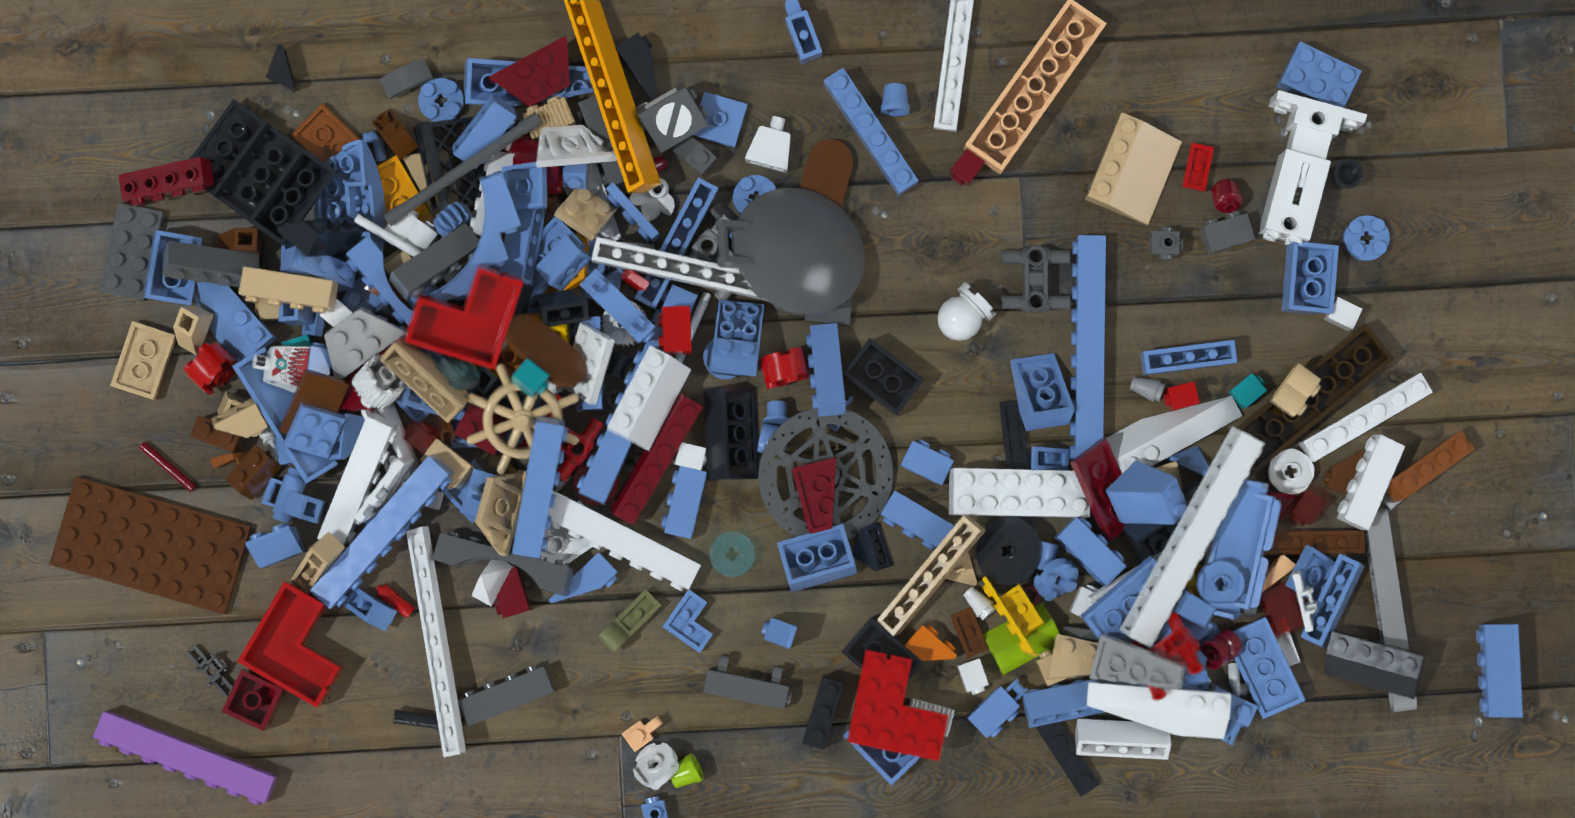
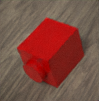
(1181, 396)

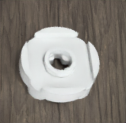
(1283, 482)
(666, 767)

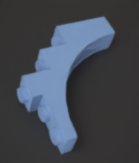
(490, 251)

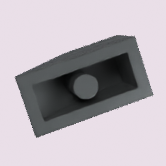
(695, 155)

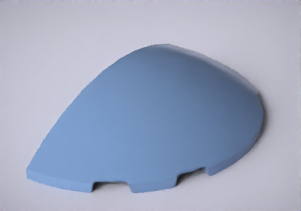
(354, 191)

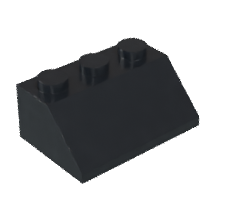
(323, 235)

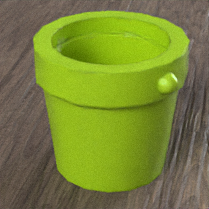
(688, 772)

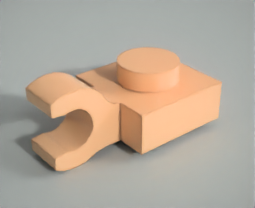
(639, 734)

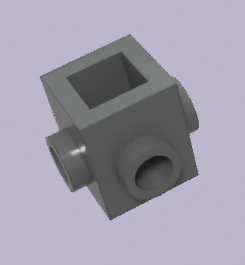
(1157, 245)

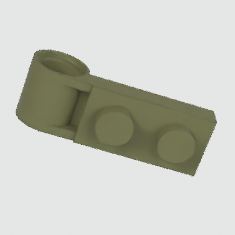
(629, 621)

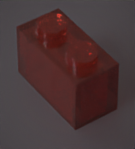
(1281, 610)

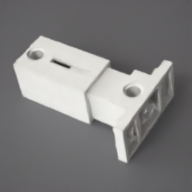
(1303, 165)

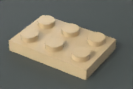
(143, 360)

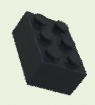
(882, 377)
(876, 638)

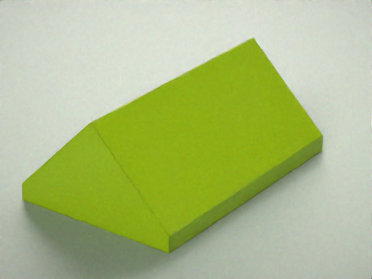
(1005, 646)

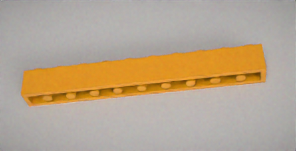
(613, 95)

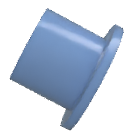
(776, 413)

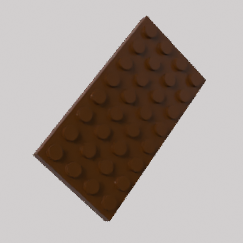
(150, 545)

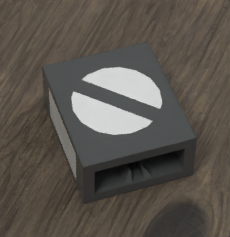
(673, 116)

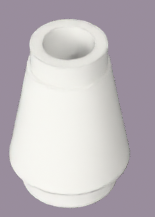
(980, 604)

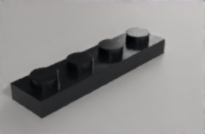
(1065, 754)

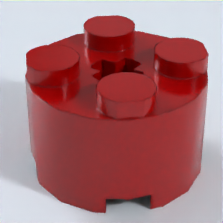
(211, 367)
(784, 368)

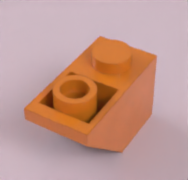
(928, 647)

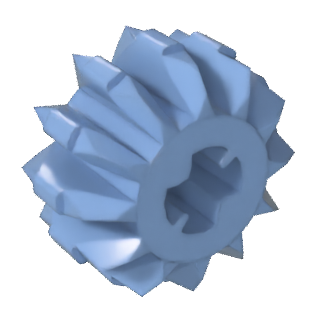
(452, 218)

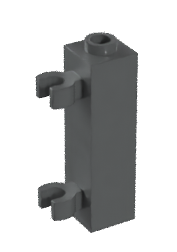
(747, 688)

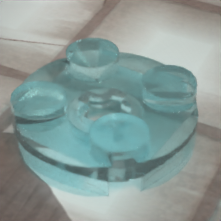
(460, 373)
(721, 547)

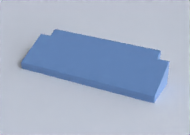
(273, 405)
(1242, 541)

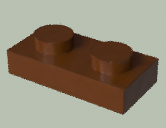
(968, 632)

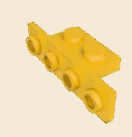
(1018, 610)

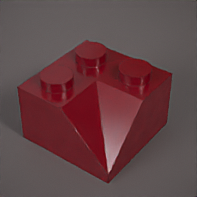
(473, 422)
(253, 700)

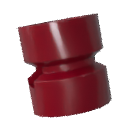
(1221, 649)

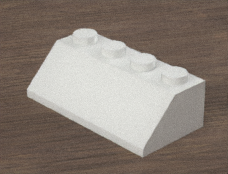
(649, 398)

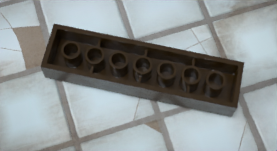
(1341, 374)

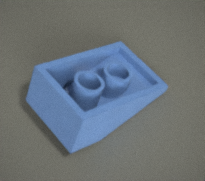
(1041, 392)

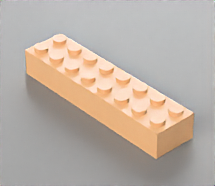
(1035, 85)

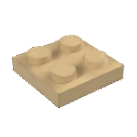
(585, 212)

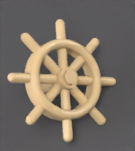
(521, 418)

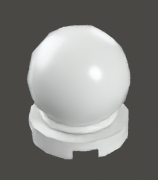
(963, 315)

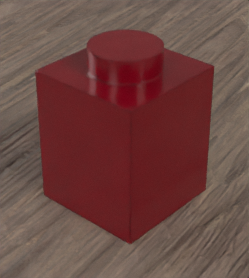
(966, 168)

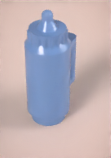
(291, 481)

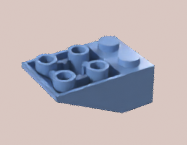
(737, 338)

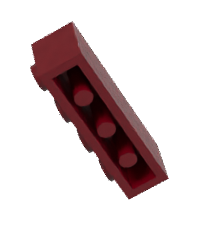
(166, 180)

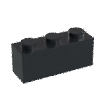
(822, 713)

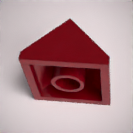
(527, 153)

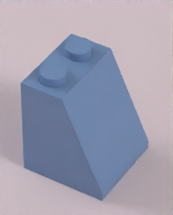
(1147, 496)

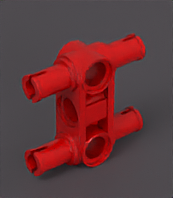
(585, 439)
(1177, 646)

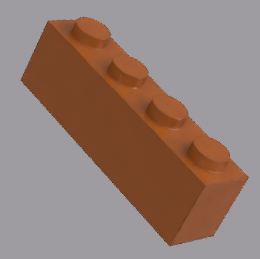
(1429, 466)

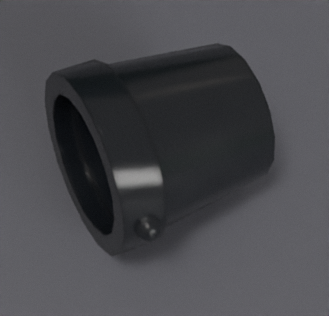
(1347, 174)

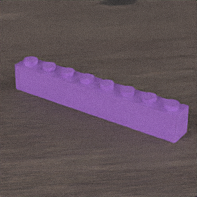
(186, 757)

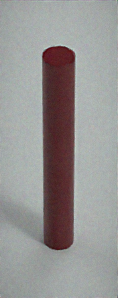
(167, 466)

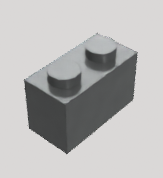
(1227, 233)

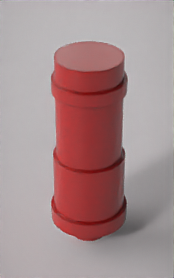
(393, 599)

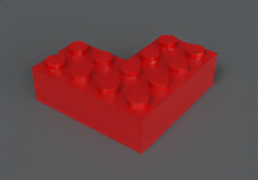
(469, 331)
(280, 650)
(881, 717)

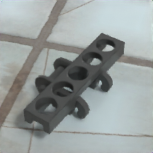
(217, 675)

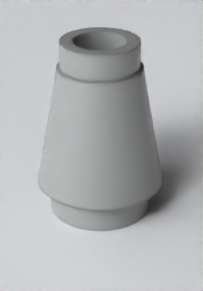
(1148, 388)

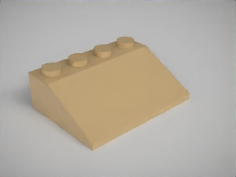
(1133, 169)

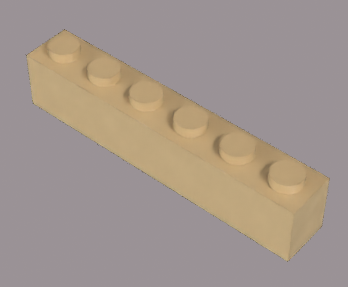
(931, 575)

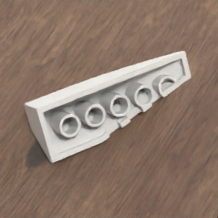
(1167, 433)
(1180, 712)

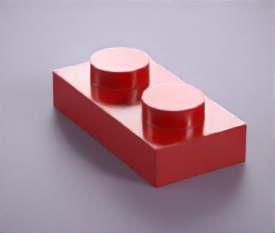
(1197, 167)

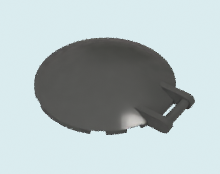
(795, 251)

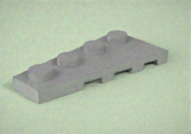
(1128, 663)

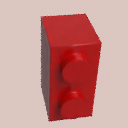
(676, 330)

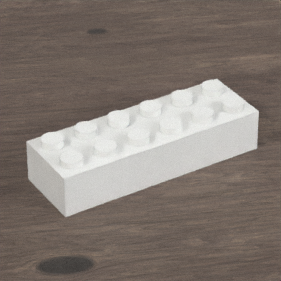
(1016, 493)

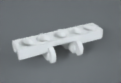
(1308, 608)

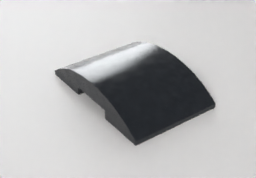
(262, 171)

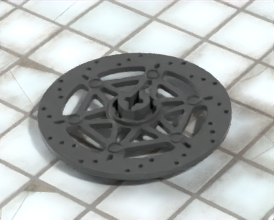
(797, 425)

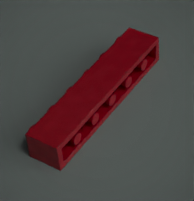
(654, 462)

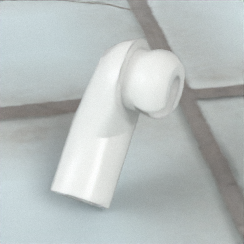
(1234, 680)

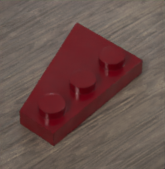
(816, 492)

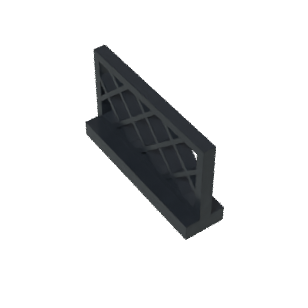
(431, 162)

